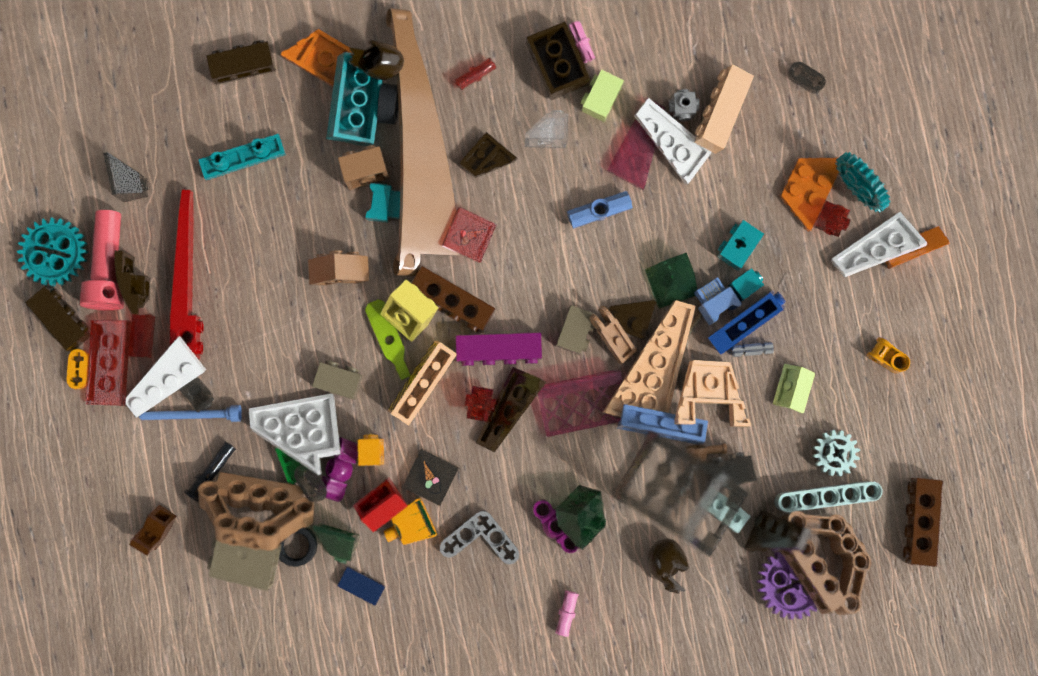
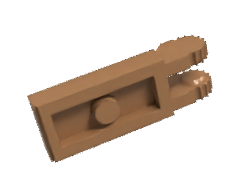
(613, 335)

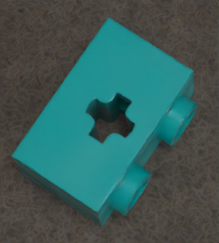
(748, 236)

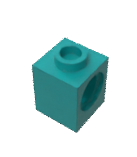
(747, 284)

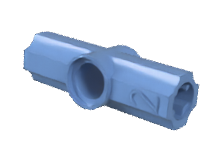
(586, 214)

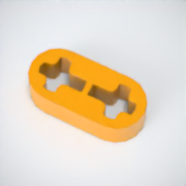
(72, 369)

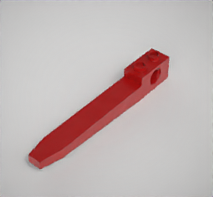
(182, 292)

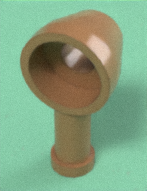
(702, 451)

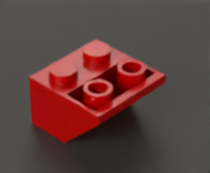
(380, 505)

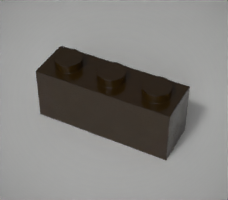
(241, 62)
(59, 318)

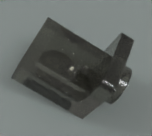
(198, 394)

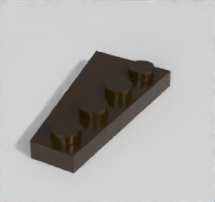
(510, 405)
(776, 534)

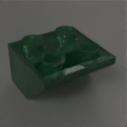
(582, 515)

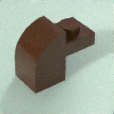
(154, 530)

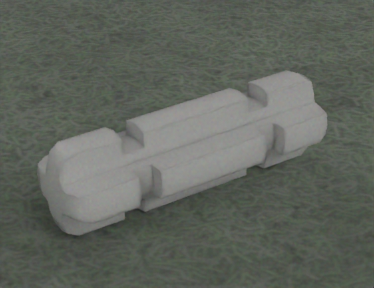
(752, 349)

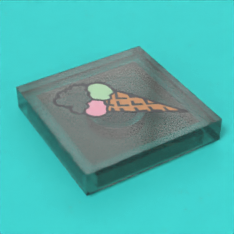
(430, 477)

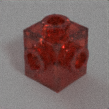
(833, 219)
(479, 403)

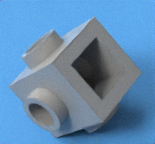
(682, 112)

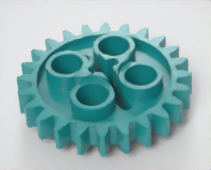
(863, 182)
(47, 270)

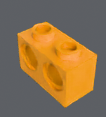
(370, 450)

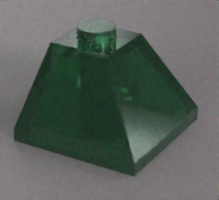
(672, 280)
(337, 542)

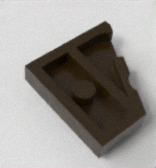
(486, 157)
(634, 317)

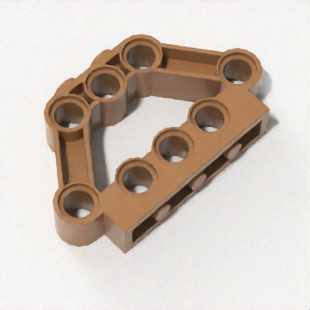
(282, 499)
(852, 576)

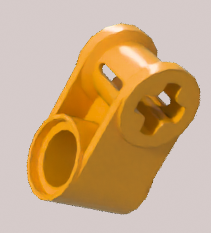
(887, 356)

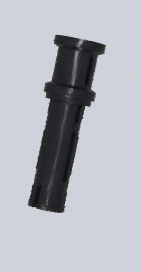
(226, 450)

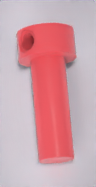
(102, 289)

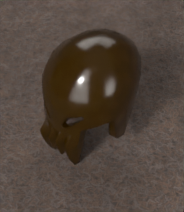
(381, 61)
(667, 558)

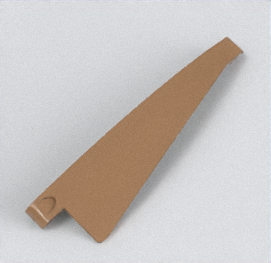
(425, 177)

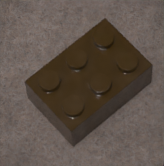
(557, 60)

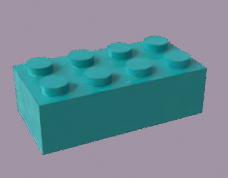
(353, 104)

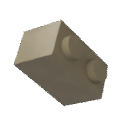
(575, 331)
(337, 380)

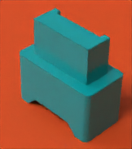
(384, 203)

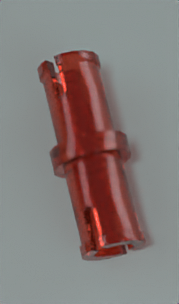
(475, 74)

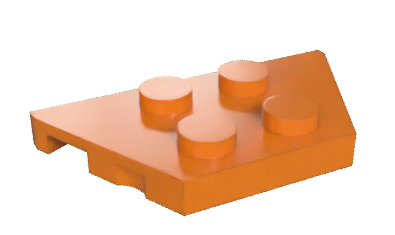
(317, 55)
(809, 188)

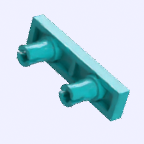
(242, 157)

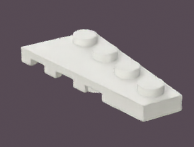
(672, 140)
(882, 244)
(168, 375)

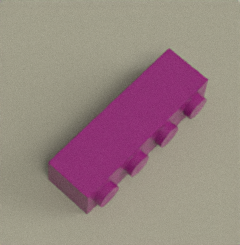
(498, 348)

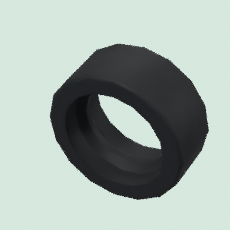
(388, 104)
(284, 558)

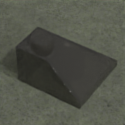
(124, 181)

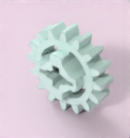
(841, 460)

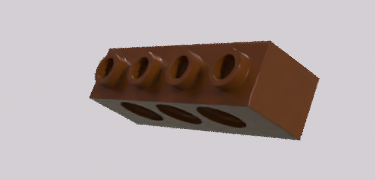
(484, 311)
(930, 531)

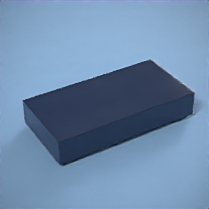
(361, 586)

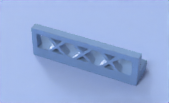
(662, 423)

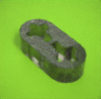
(809, 73)
(310, 483)

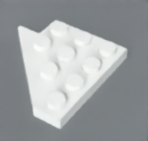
(300, 428)

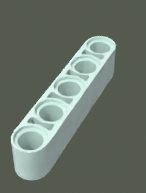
(838, 496)

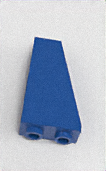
(747, 321)

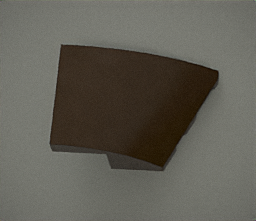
(133, 288)

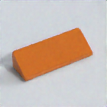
(935, 239)

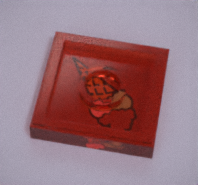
(469, 235)

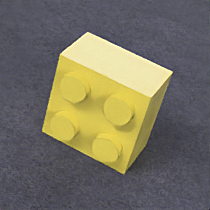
(409, 310)

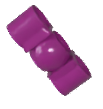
(340, 470)
(546, 520)

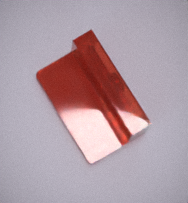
(141, 336)

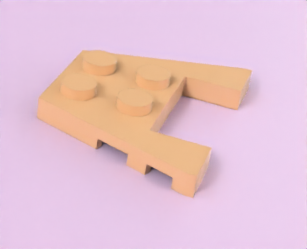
(710, 384)

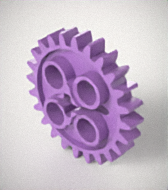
(799, 603)

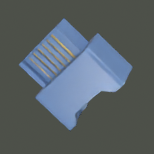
(716, 300)

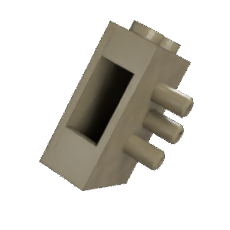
(244, 565)

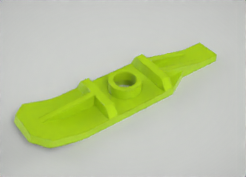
(382, 329)

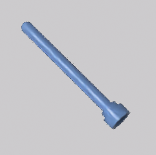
(231, 413)

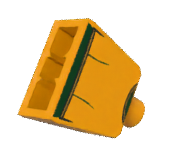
(411, 524)

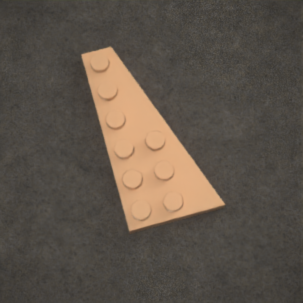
(656, 370)

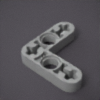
(476, 532)

